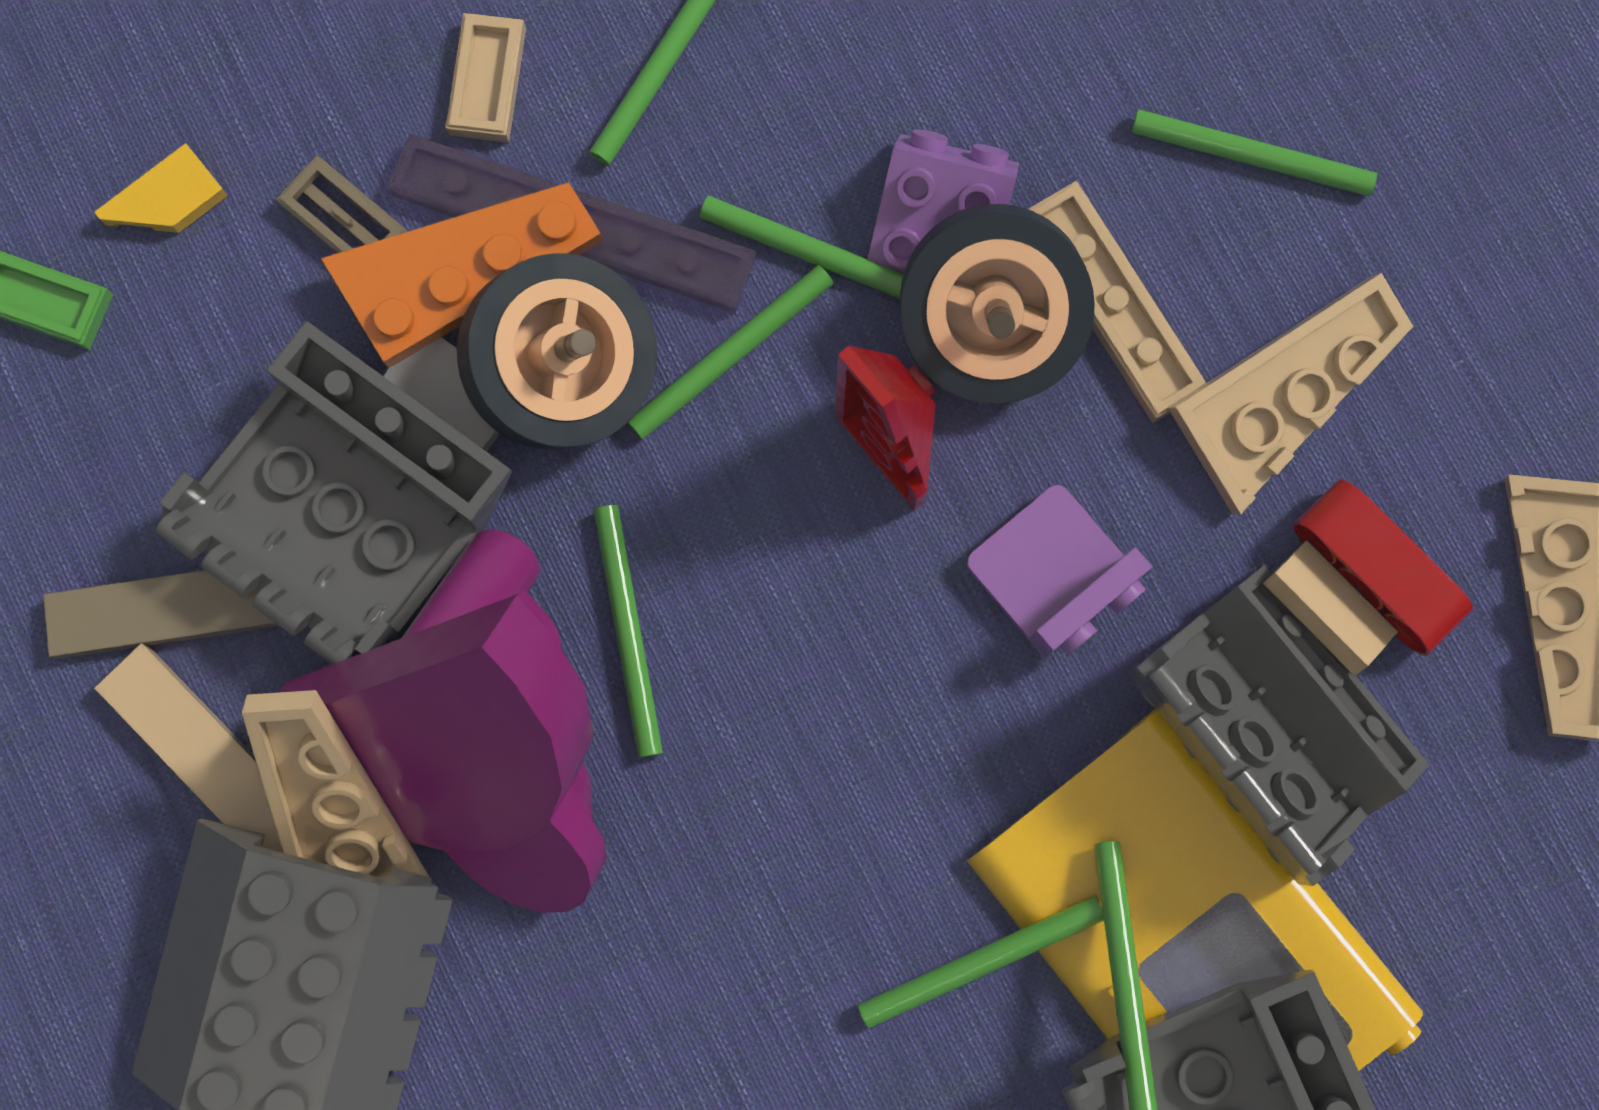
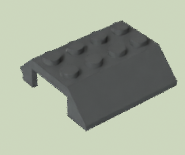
(336, 502)
(1280, 727)
(287, 981)
(1236, 1049)

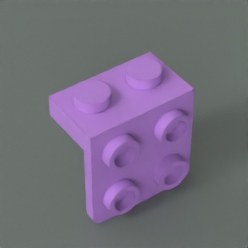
(931, 183)
(1056, 571)

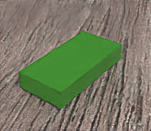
(51, 301)

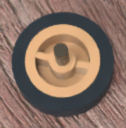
(996, 304)
(557, 352)

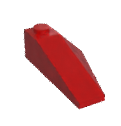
(888, 416)

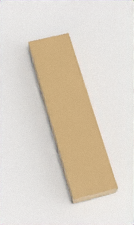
(1124, 311)
(191, 741)

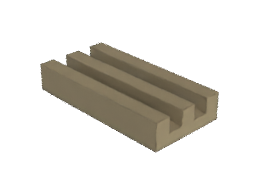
(304, 185)

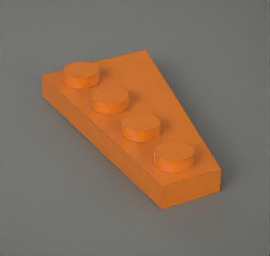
(423, 280)

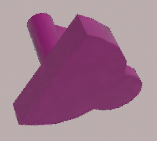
(479, 731)

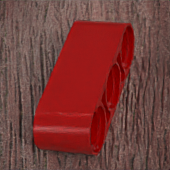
(1384, 566)

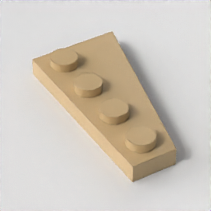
(1273, 399)
(1559, 571)
(320, 789)

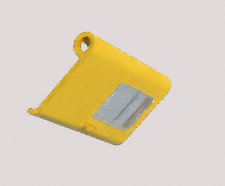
(1199, 892)

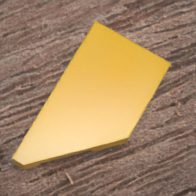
(166, 196)

